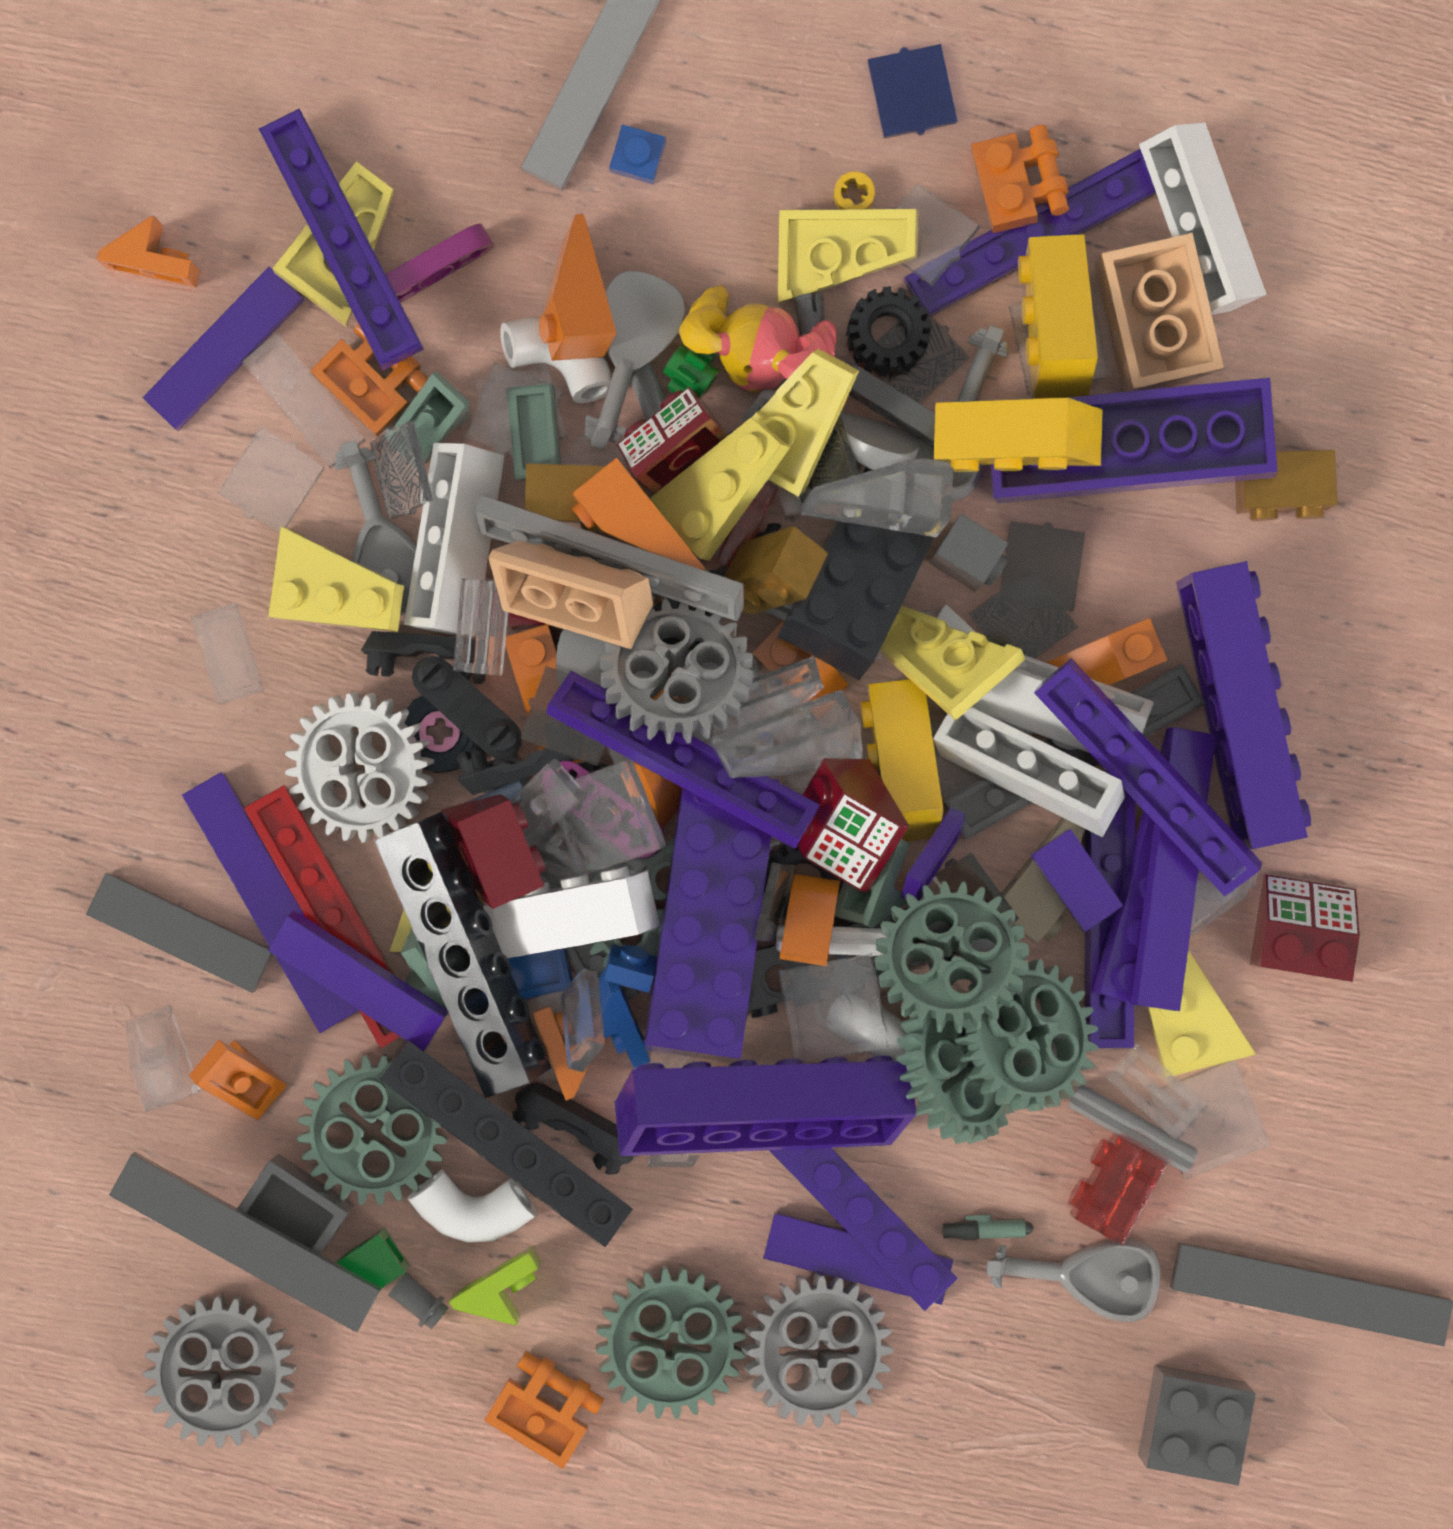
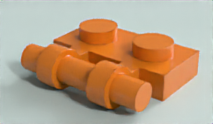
(1005, 183)
(362, 388)
(537, 1422)

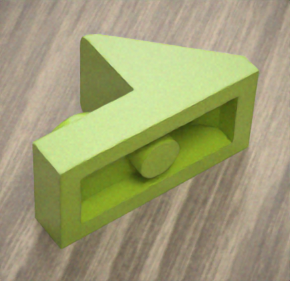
(487, 1294)

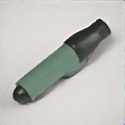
(983, 1227)

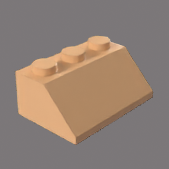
(1158, 313)
(571, 592)

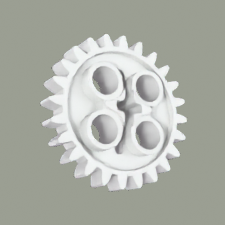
(319, 767)

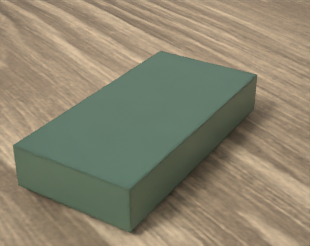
(533, 427)

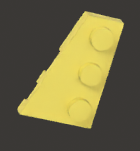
(840, 246)
(304, 263)
(720, 486)
(330, 589)
(946, 662)

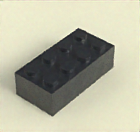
(855, 595)

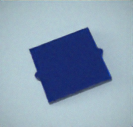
(912, 91)

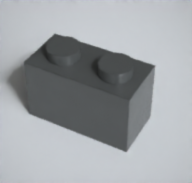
(971, 554)

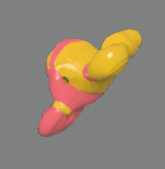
(753, 337)

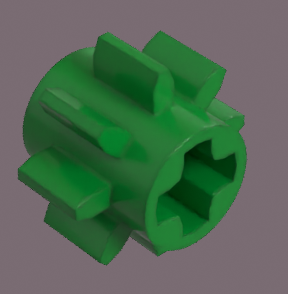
(691, 371)

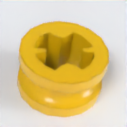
(861, 182)

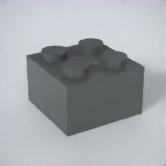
(296, 1204)
(1196, 1425)

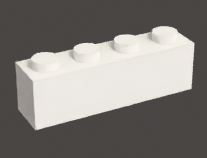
(1200, 203)
(450, 535)
(1017, 705)
(1031, 769)
(575, 913)

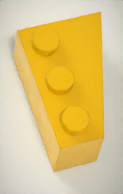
(1058, 316)
(1018, 434)
(905, 753)

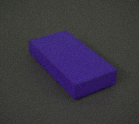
(934, 854)
(1076, 880)

